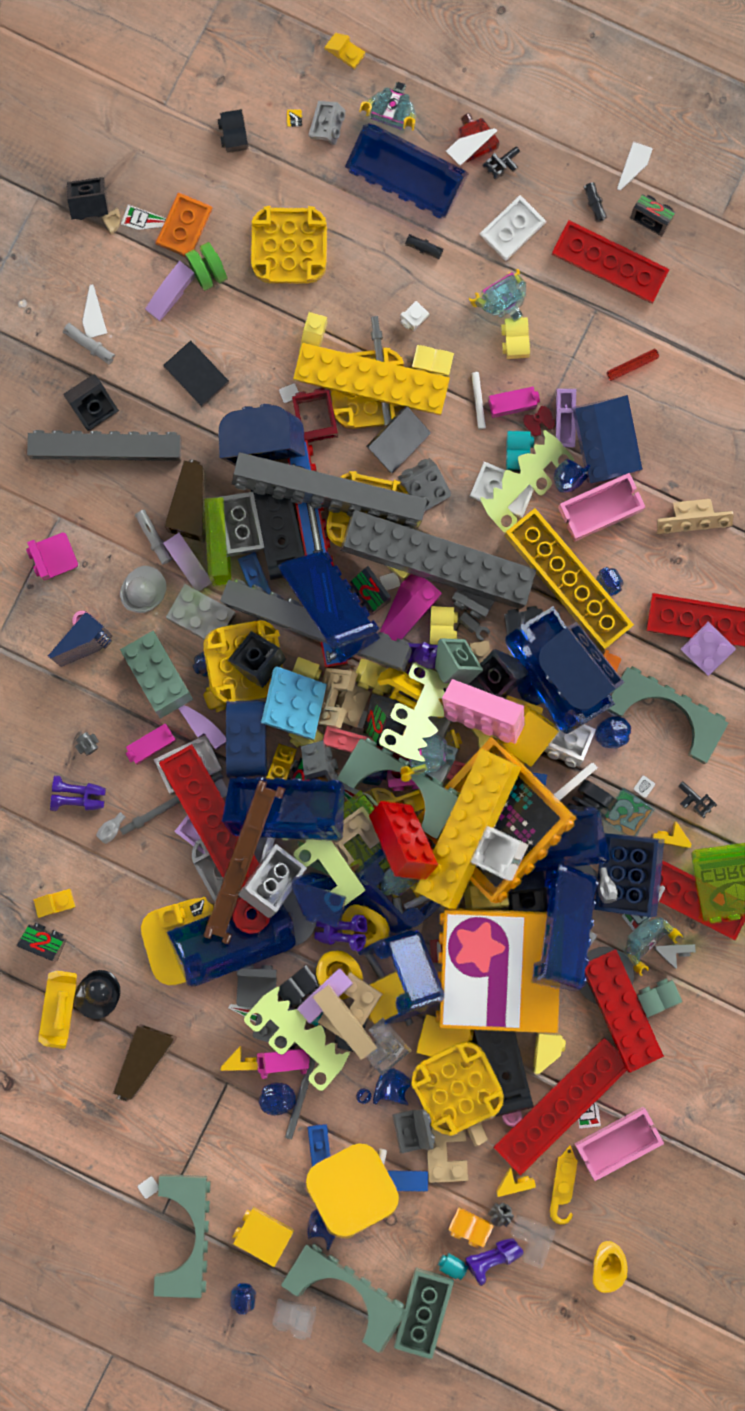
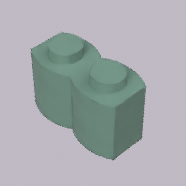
(659, 998)

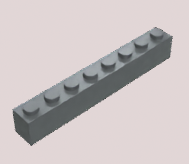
(104, 446)

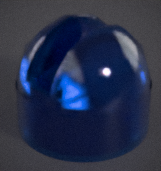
(359, 1094)

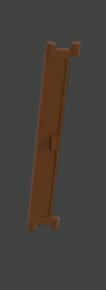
(241, 861)

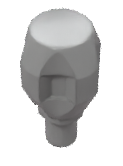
(110, 828)
(606, 887)

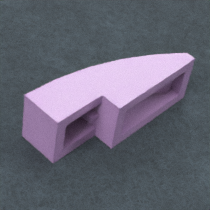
(170, 291)
(564, 416)
(187, 562)
(203, 726)
(339, 983)

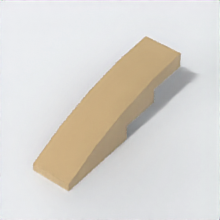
(345, 1022)

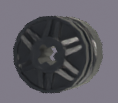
(593, 797)

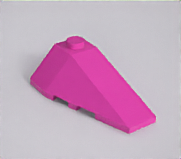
(409, 606)

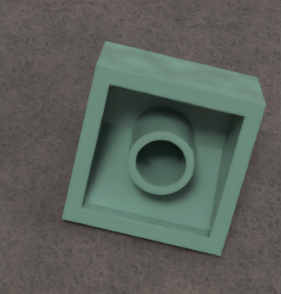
(456, 661)

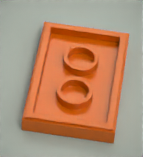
(184, 225)

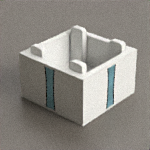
(499, 853)

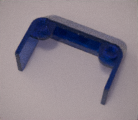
(370, 875)
(318, 901)
(414, 970)

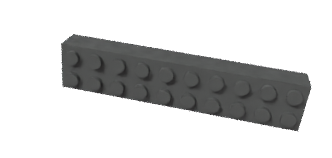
(326, 491)
(438, 560)
(295, 618)

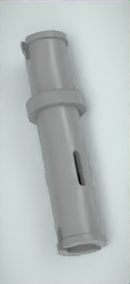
(95, 348)
(153, 537)

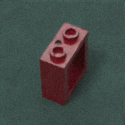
(318, 394)

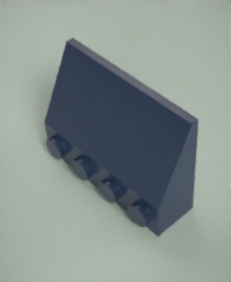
(607, 438)
(82, 640)
(636, 873)

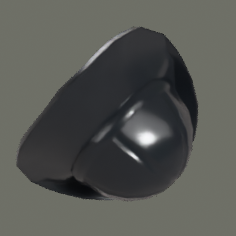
(97, 994)

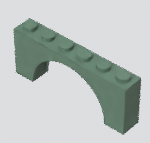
(705, 726)
(370, 759)
(188, 1278)
(383, 1313)

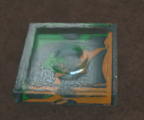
(628, 814)

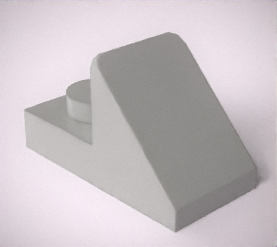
(669, 952)

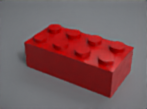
(403, 840)

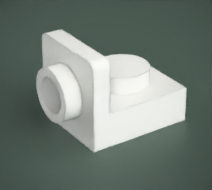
(413, 316)

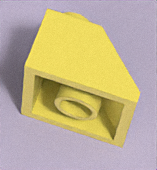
(547, 1050)

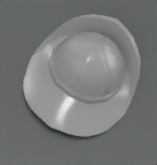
(143, 589)

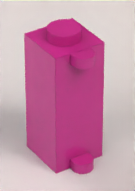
(513, 402)
(150, 744)
(274, 1062)

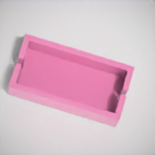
(601, 507)
(483, 711)
(619, 1143)

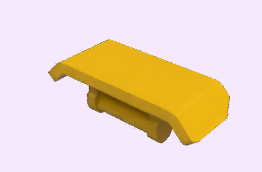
(403, 683)
(57, 1009)

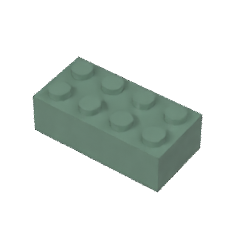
(156, 674)
(425, 1313)

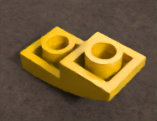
(281, 762)

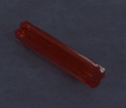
(632, 364)

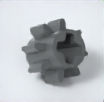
(87, 743)
(501, 1214)

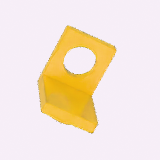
(179, 913)

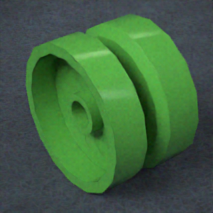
(207, 266)

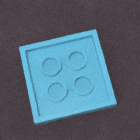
(294, 703)

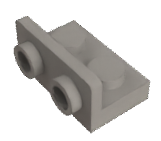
(327, 121)

